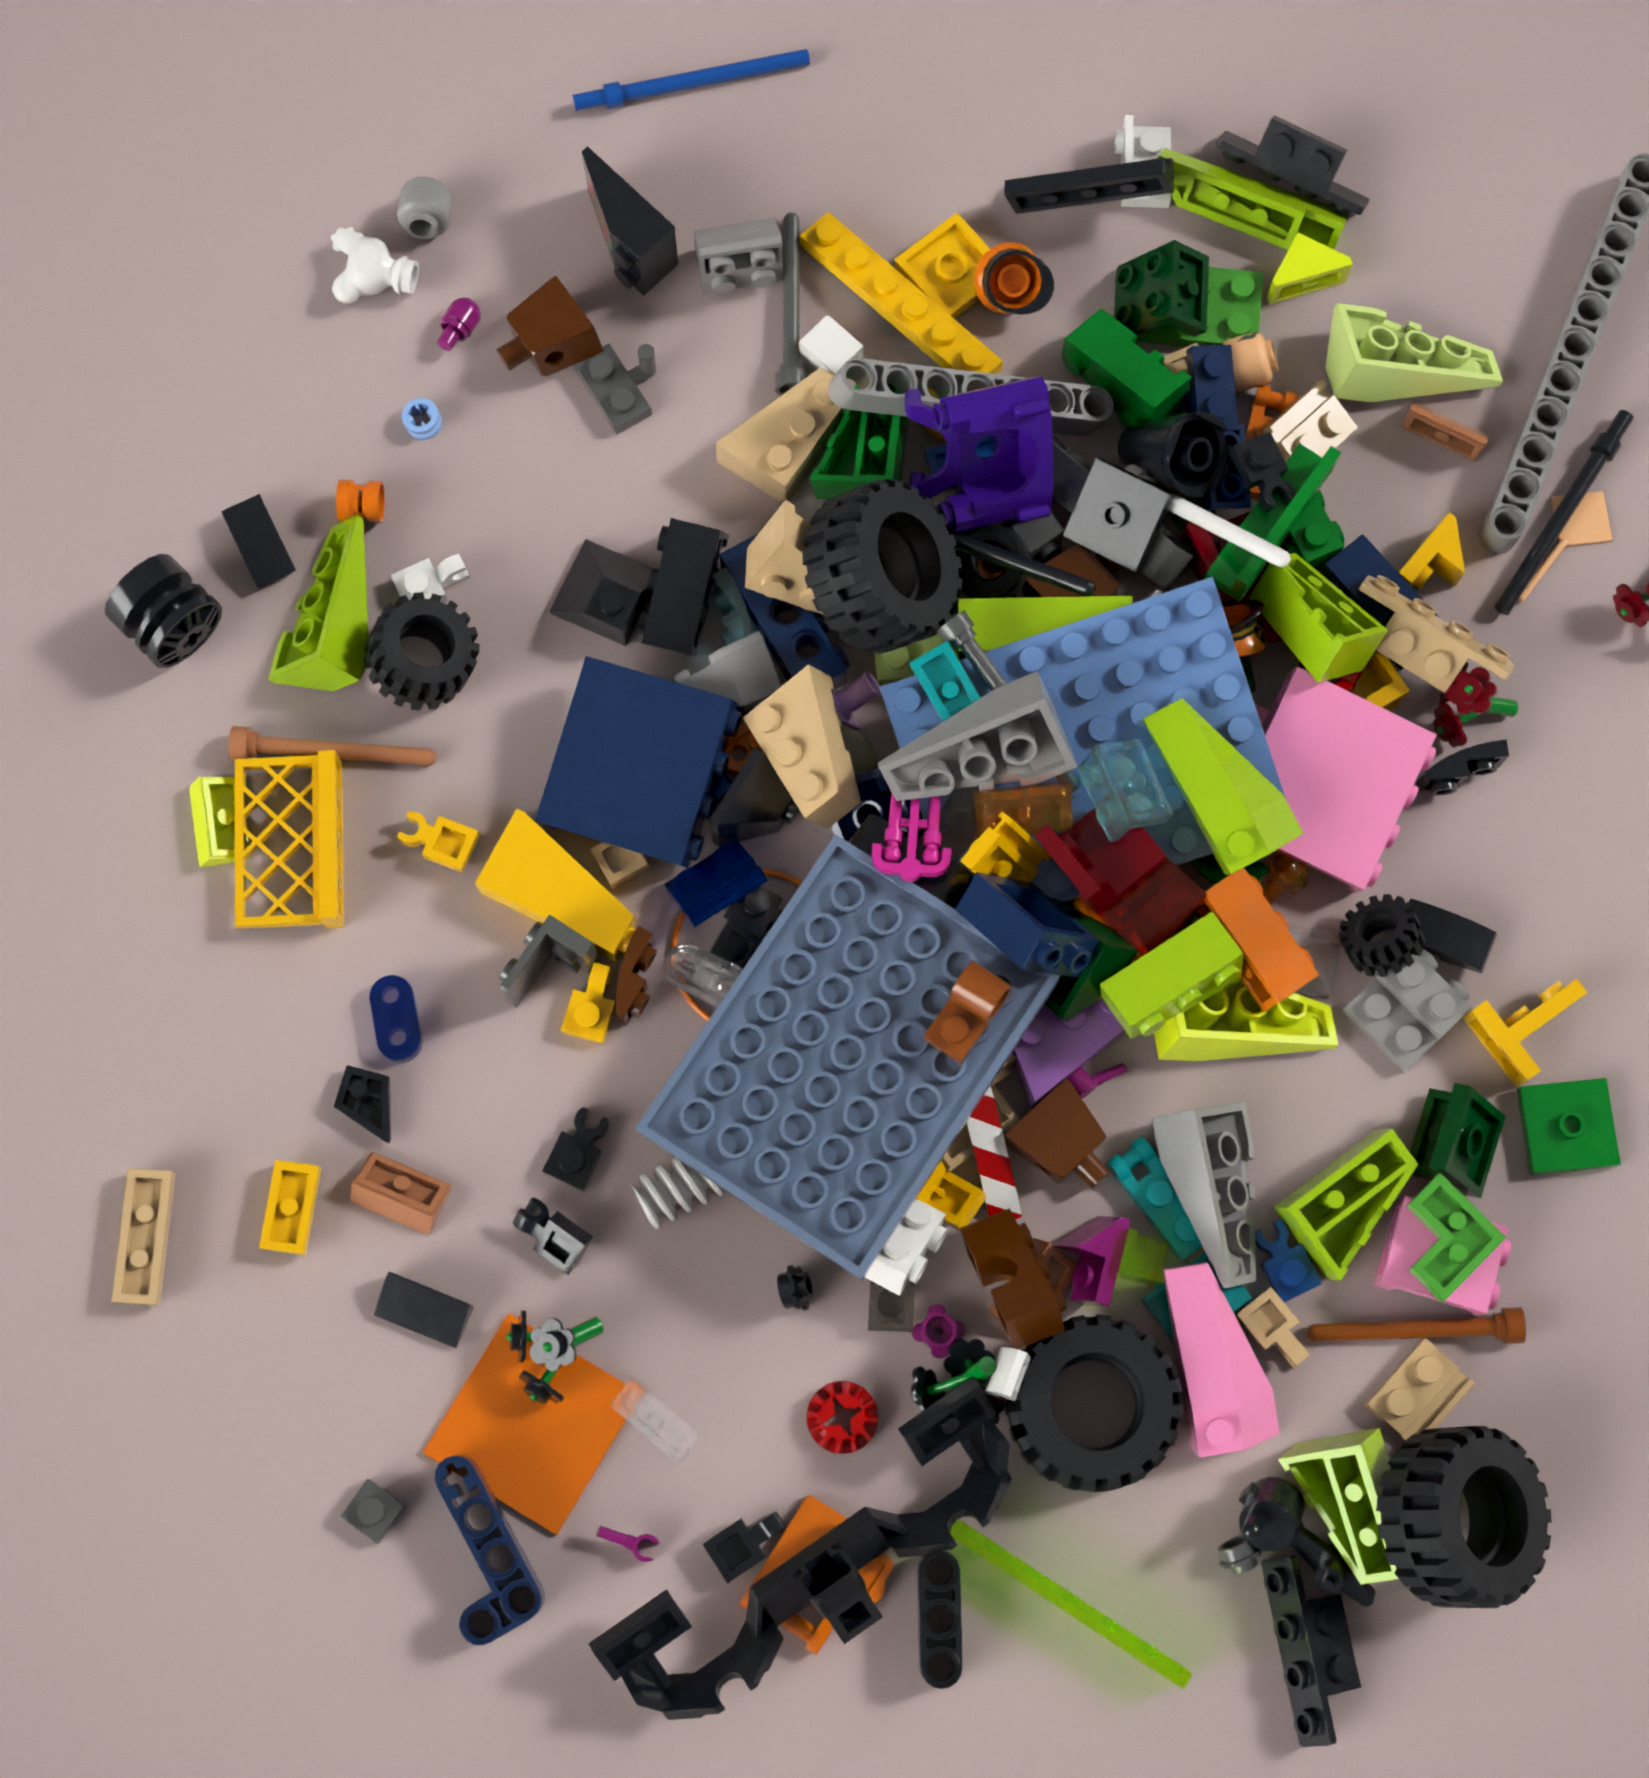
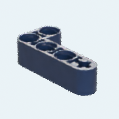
(480, 1543)

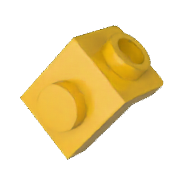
(952, 1196)

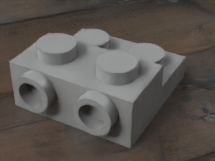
(1409, 1009)

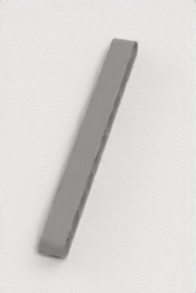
(1564, 367)

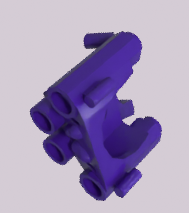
(1010, 481)

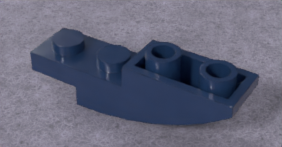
(1214, 392)

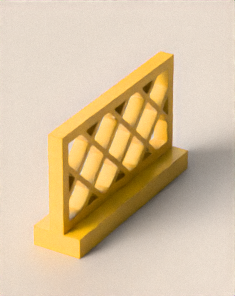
(327, 841)

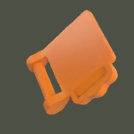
(808, 1525)

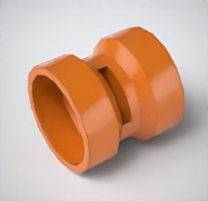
(361, 500)

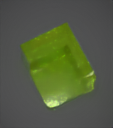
(1142, 1260)

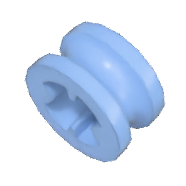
(425, 431)

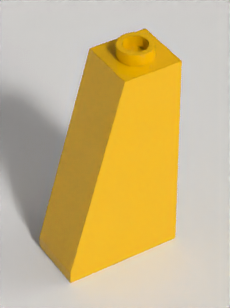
(541, 879)

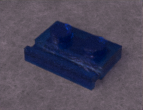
(715, 882)

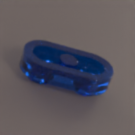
(396, 1017)

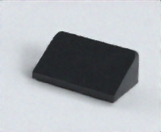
(423, 1310)

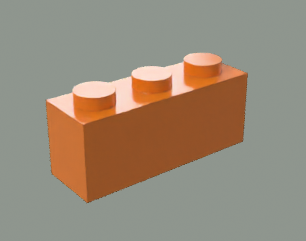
(1271, 957)

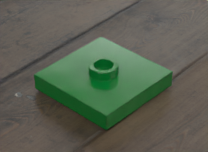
(1568, 1126)

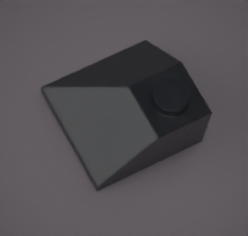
(604, 592)
(753, 804)

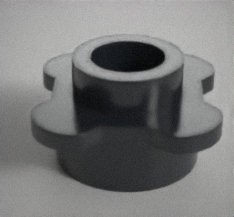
(795, 1288)

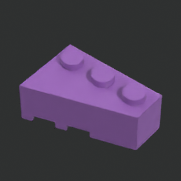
(1058, 1047)

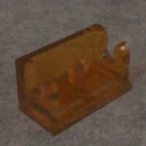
(1027, 805)

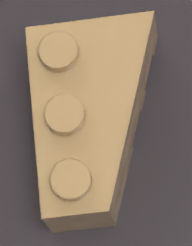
(784, 438)
(776, 559)
(806, 746)

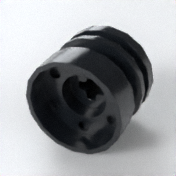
(163, 610)

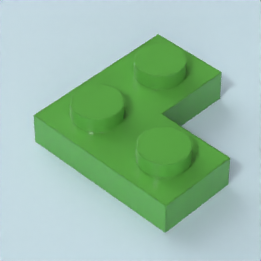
(1462, 1235)

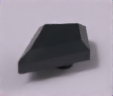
(366, 1100)

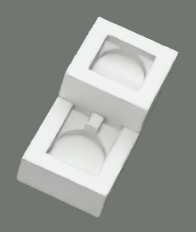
(1009, 1373)

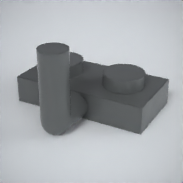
(616, 388)

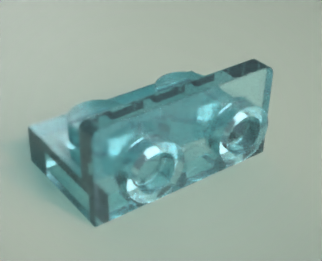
(1124, 788)

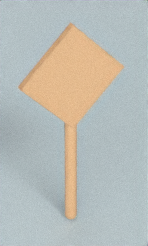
(1586, 526)

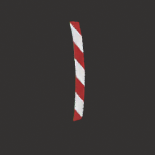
(993, 1157)

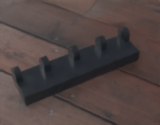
(1090, 185)

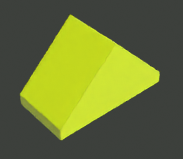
(1308, 269)

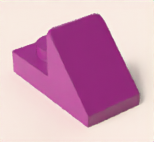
(1100, 1252)

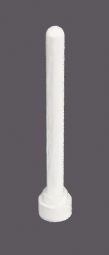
(1221, 527)

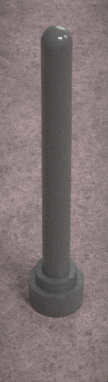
(791, 370)
(961, 635)

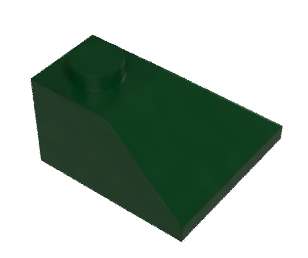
(1108, 958)

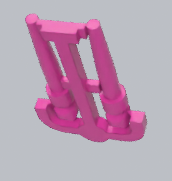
(910, 868)

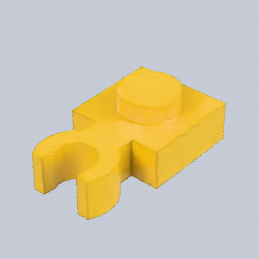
(445, 842)

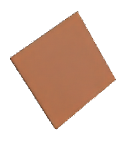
(529, 1450)

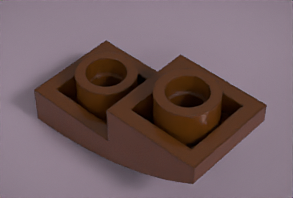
(632, 988)

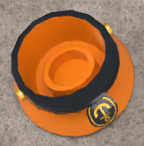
(1013, 280)
(1246, 632)

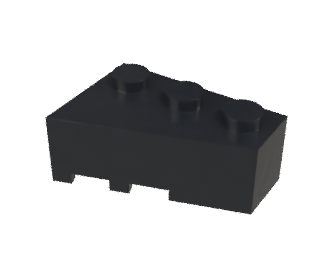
(681, 586)

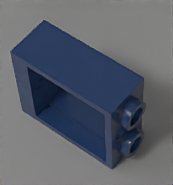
(1027, 925)

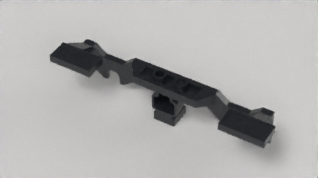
(820, 1573)

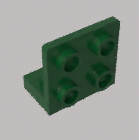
(1163, 289)

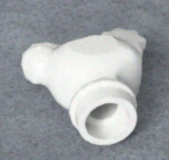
(370, 268)

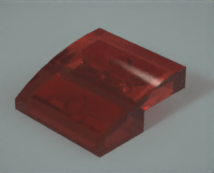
(1152, 907)

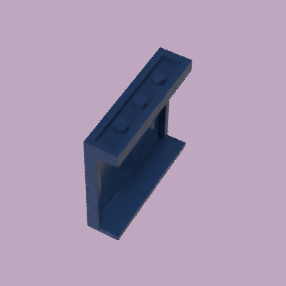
(639, 762)

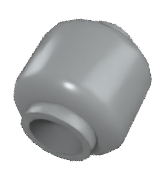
(424, 207)

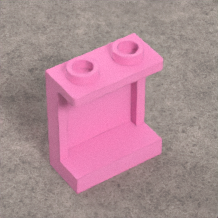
(1410, 1239)

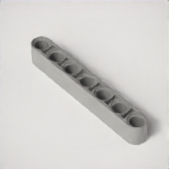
(876, 397)

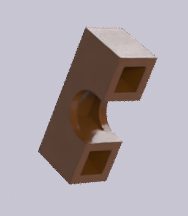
(1027, 1303)

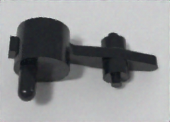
(1274, 1522)

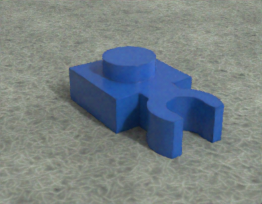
(1288, 1269)

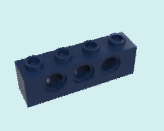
(782, 638)

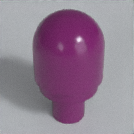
(458, 322)

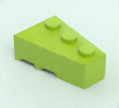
(1317, 620)

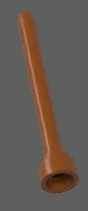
(1506, 1326)

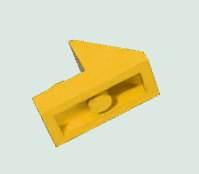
(1438, 554)

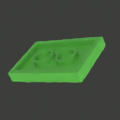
(1231, 310)

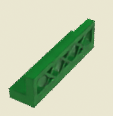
(1237, 568)

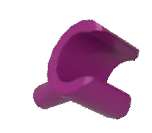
(1085, 1084)
(628, 1541)

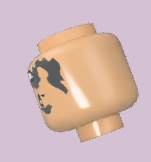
(1252, 360)

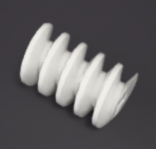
(672, 1190)

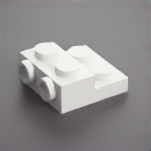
(905, 1251)

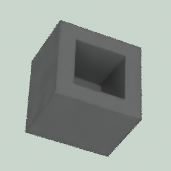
(1041, 536)

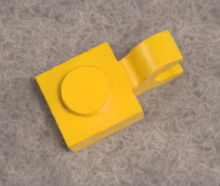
(590, 1012)

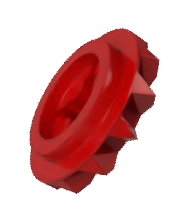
(834, 1437)

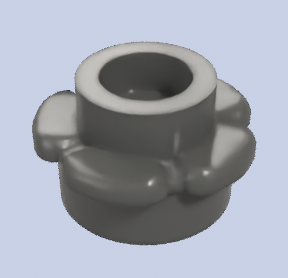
(1238, 1555)

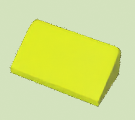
(214, 819)

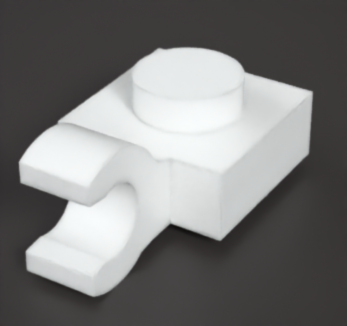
(430, 580)

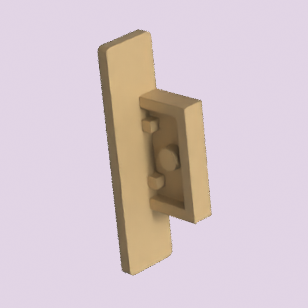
(1426, 642)

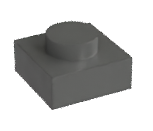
(373, 1511)

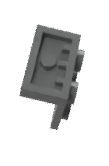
(542, 942)

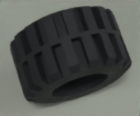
(430, 621)

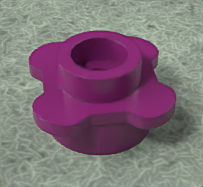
(951, 1329)

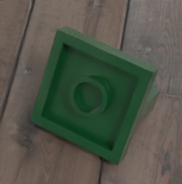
(1457, 1138)

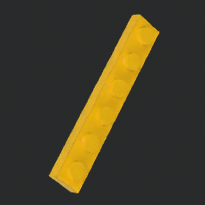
(896, 298)

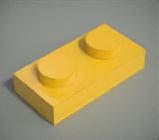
(290, 1207)

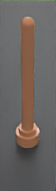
(248, 743)

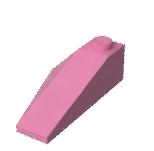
(1221, 1380)

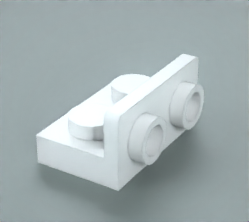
(1142, 144)

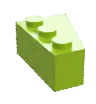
(1174, 977)
(1346, 1199)
(1343, 1485)

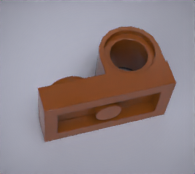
(968, 1012)

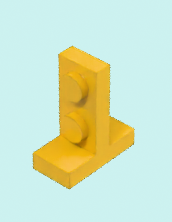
(1504, 1042)

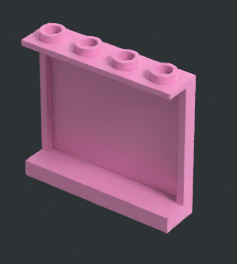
(1343, 774)

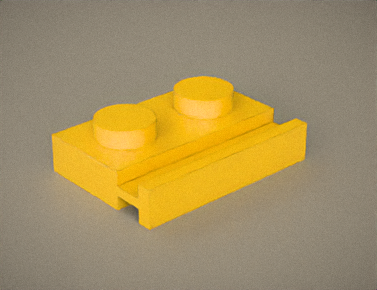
(1005, 852)

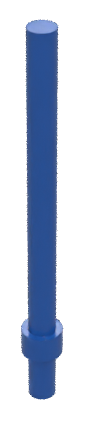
(615, 94)

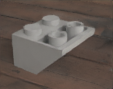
(739, 255)

